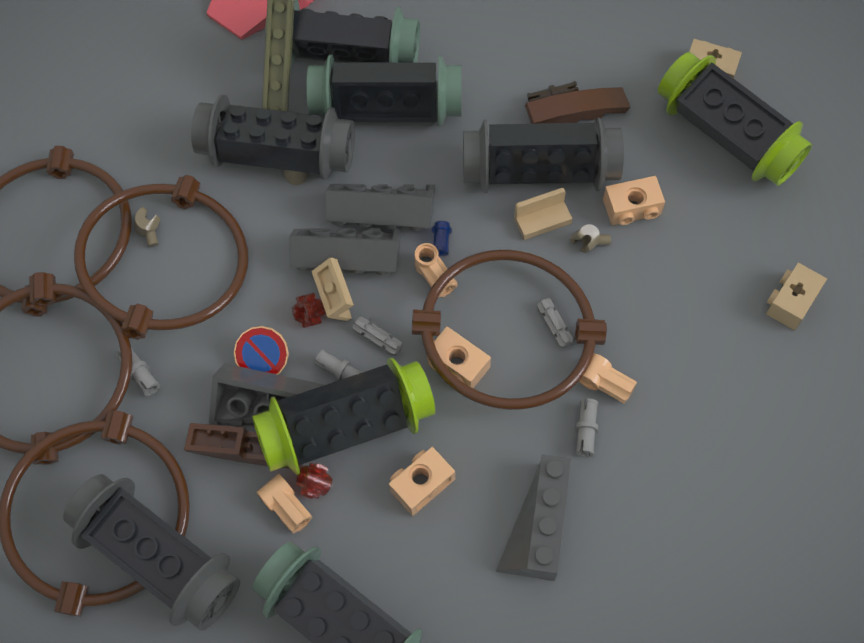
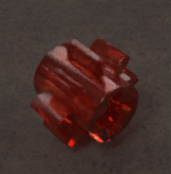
(308, 310)
(314, 480)

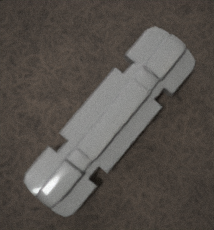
(555, 322)
(377, 335)

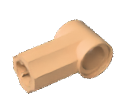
(434, 269)
(605, 378)
(281, 499)

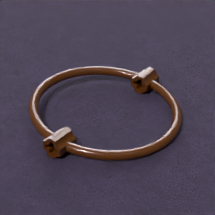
(59, 166)
(43, 292)
(139, 318)
(587, 332)
(116, 430)

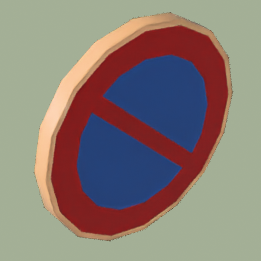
(261, 350)

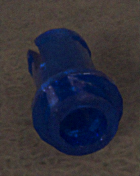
(441, 237)

